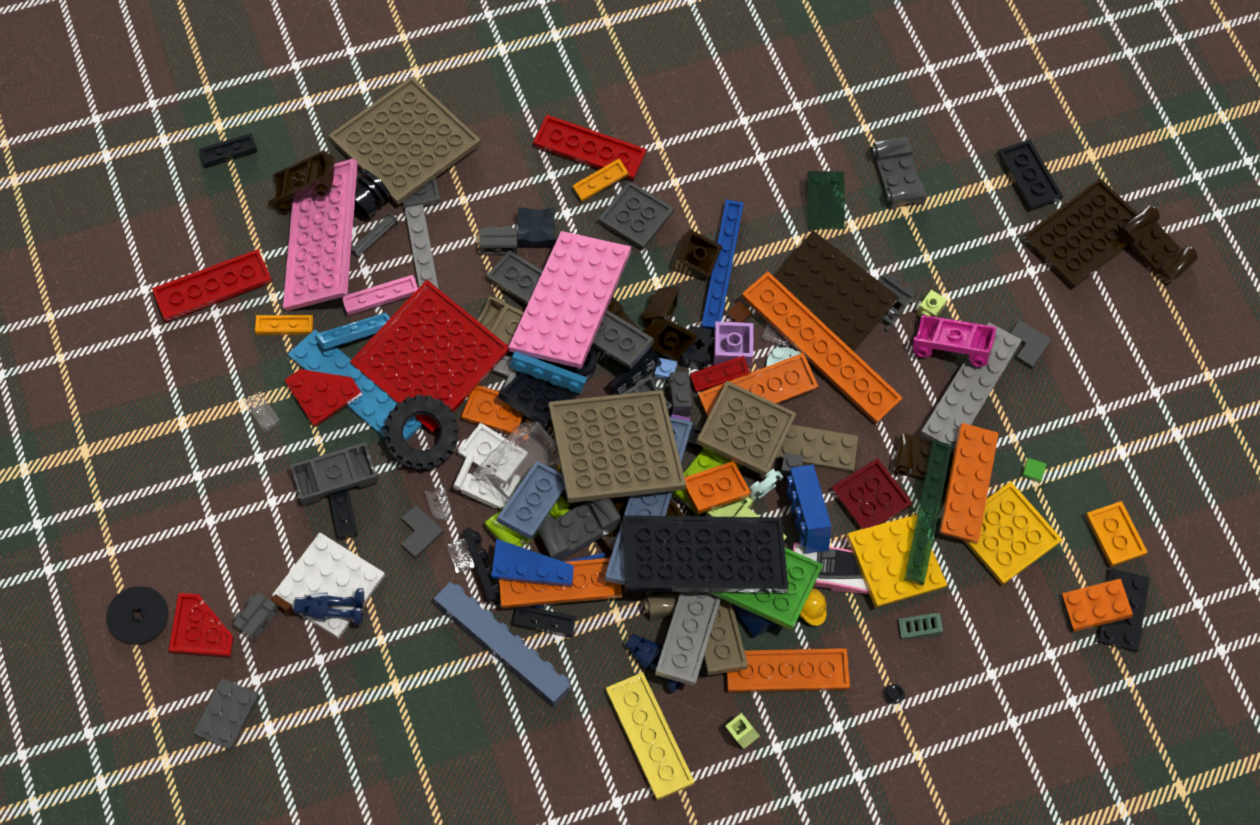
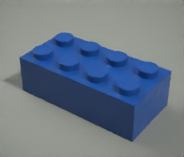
(809, 509)

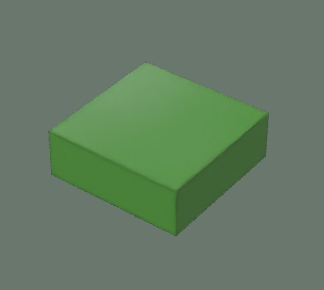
(1034, 470)

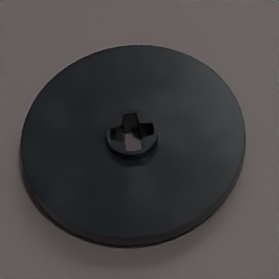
(137, 630)

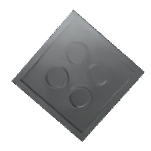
(636, 215)

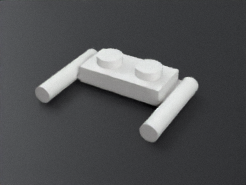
(474, 489)

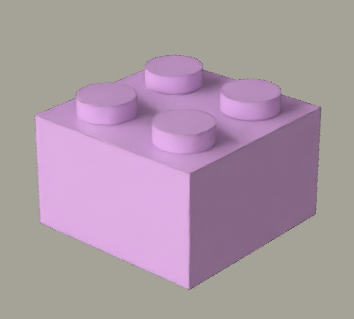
(732, 341)

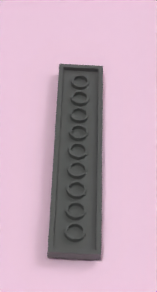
(614, 334)

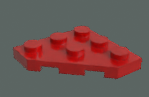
(322, 393)
(198, 629)

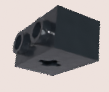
(697, 358)

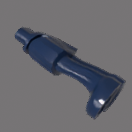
(318, 606)
(647, 654)

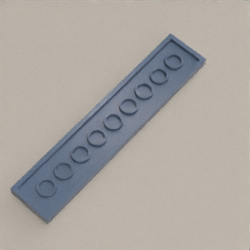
(647, 504)

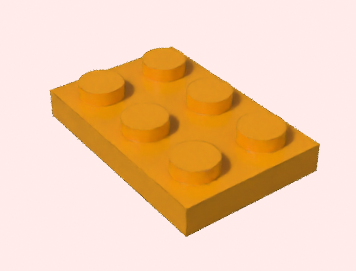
(1116, 534)

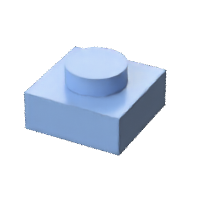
(665, 368)

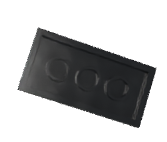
(1030, 174)
(1127, 632)

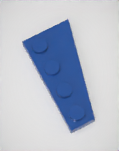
(524, 565)

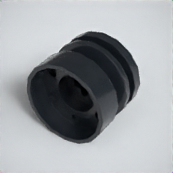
(368, 191)

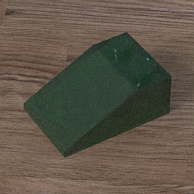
(825, 199)

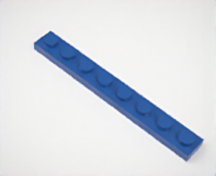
(722, 269)

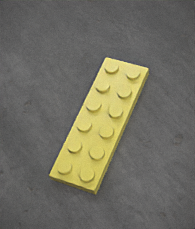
(650, 736)

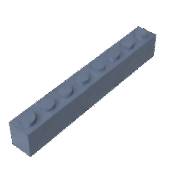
(502, 644)

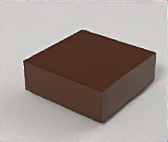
(738, 313)
(283, 606)

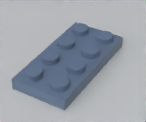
(533, 500)

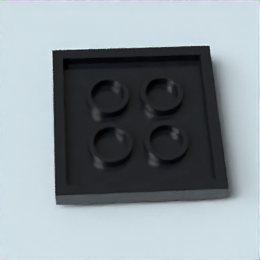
(532, 397)

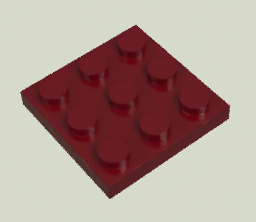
(871, 495)

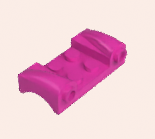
(956, 337)

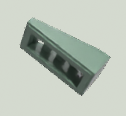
(921, 633)

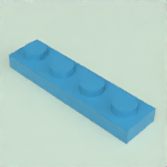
(351, 331)
(548, 372)

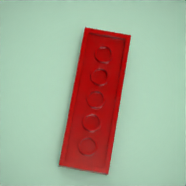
(587, 145)
(211, 285)

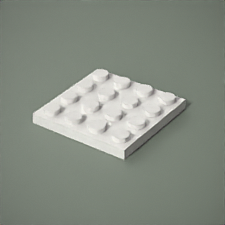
(332, 570)

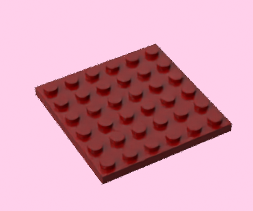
(430, 351)

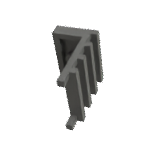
(904, 293)

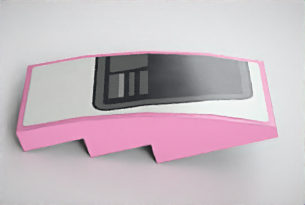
(838, 570)

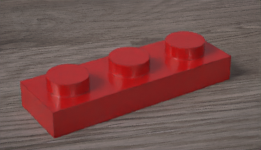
(720, 373)

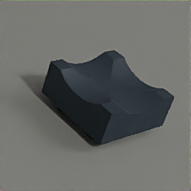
(536, 227)

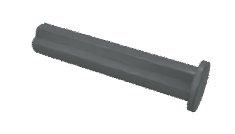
(374, 234)

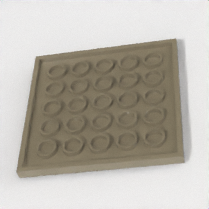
(405, 139)
(616, 446)

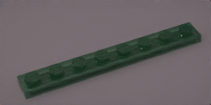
(928, 513)

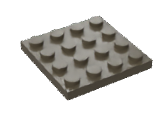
(746, 428)

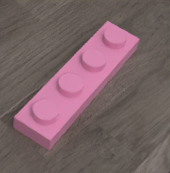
(379, 295)

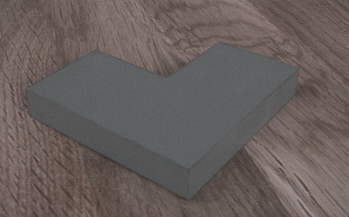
(1033, 342)
(424, 533)

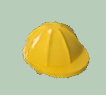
(815, 608)

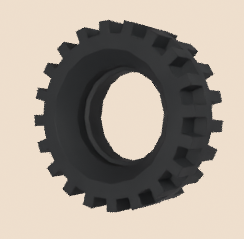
(427, 458)

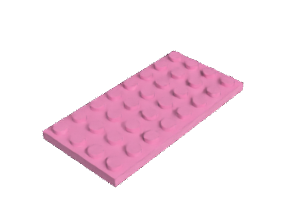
(321, 242)
(570, 299)

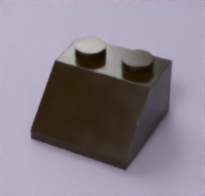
(695, 255)
(661, 305)
(669, 337)

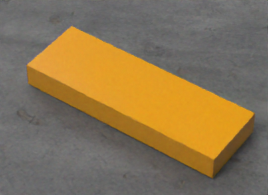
(600, 180)
(284, 324)

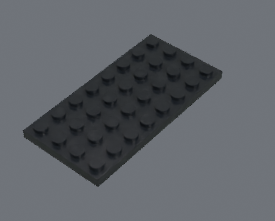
(704, 554)

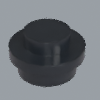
(894, 694)

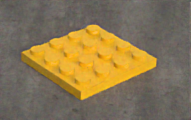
(1012, 534)
(883, 559)

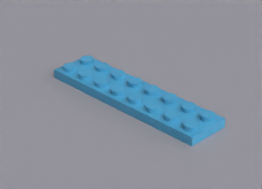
(372, 405)

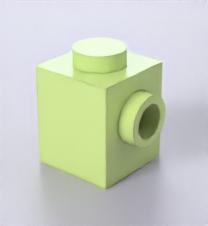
(932, 305)
(742, 730)

